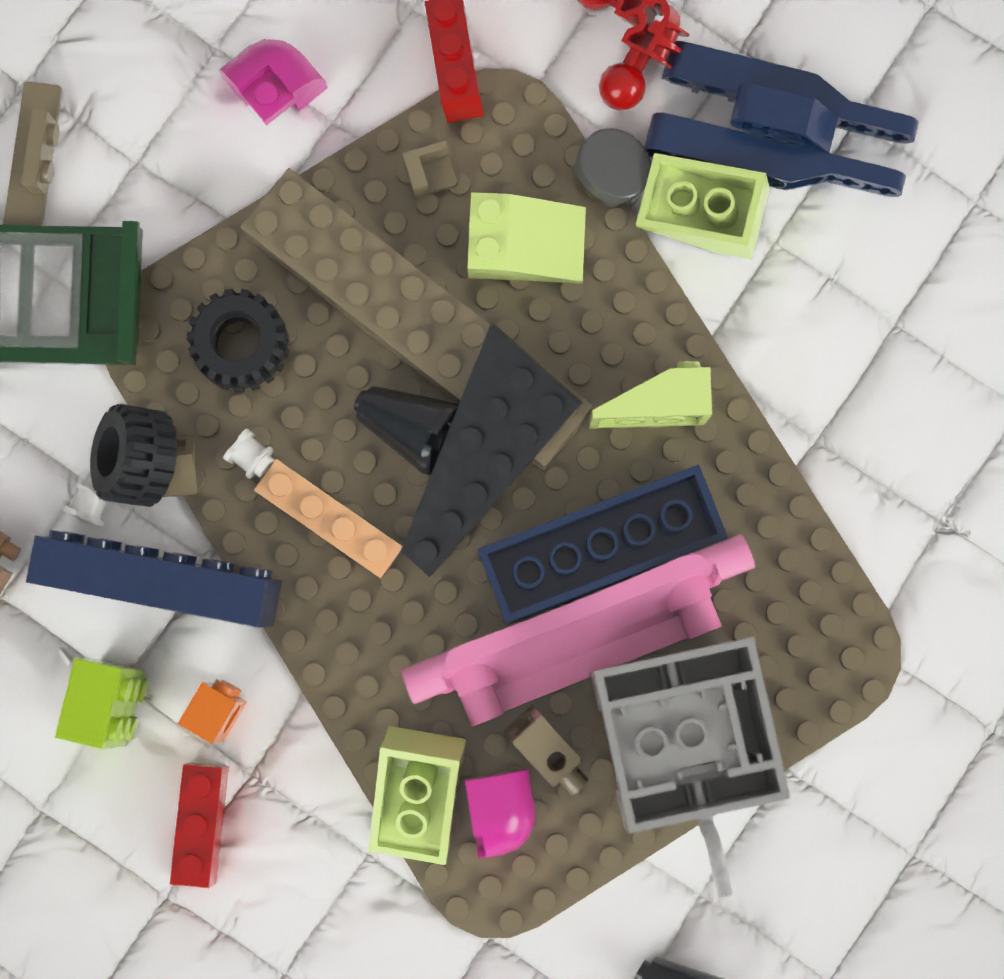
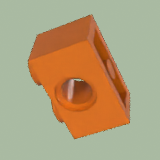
(213, 711)

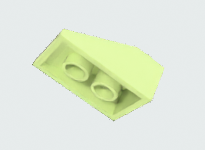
(704, 204)
(525, 239)
(669, 399)
(416, 794)

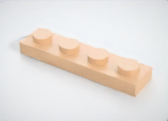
(328, 518)

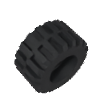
(220, 314)
(133, 455)

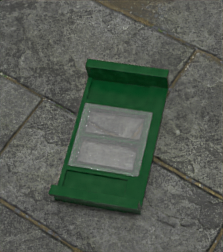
(70, 294)

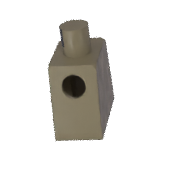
(537, 741)

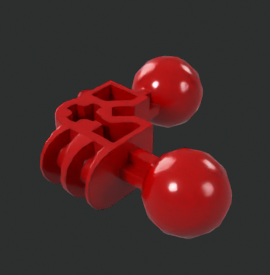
(623, 83)

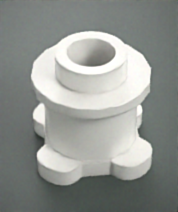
(250, 455)
(87, 504)

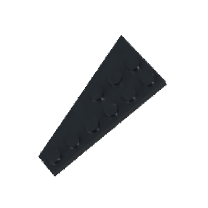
(496, 432)

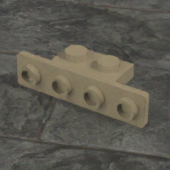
(33, 154)

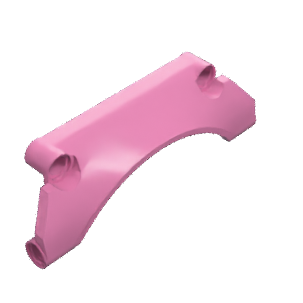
(582, 635)

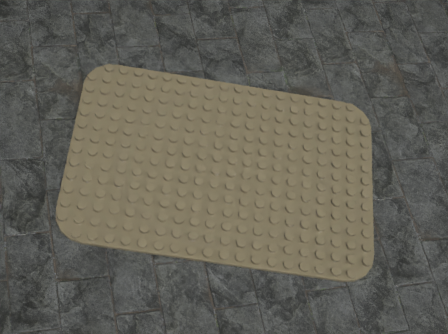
(347, 634)

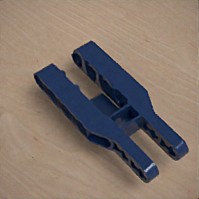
(778, 105)

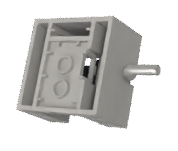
(691, 740)

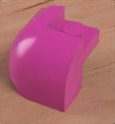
(273, 78)
(501, 811)

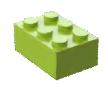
(101, 703)

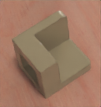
(430, 169)
(184, 477)

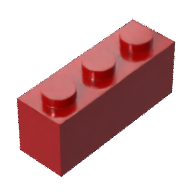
(454, 60)
(199, 825)

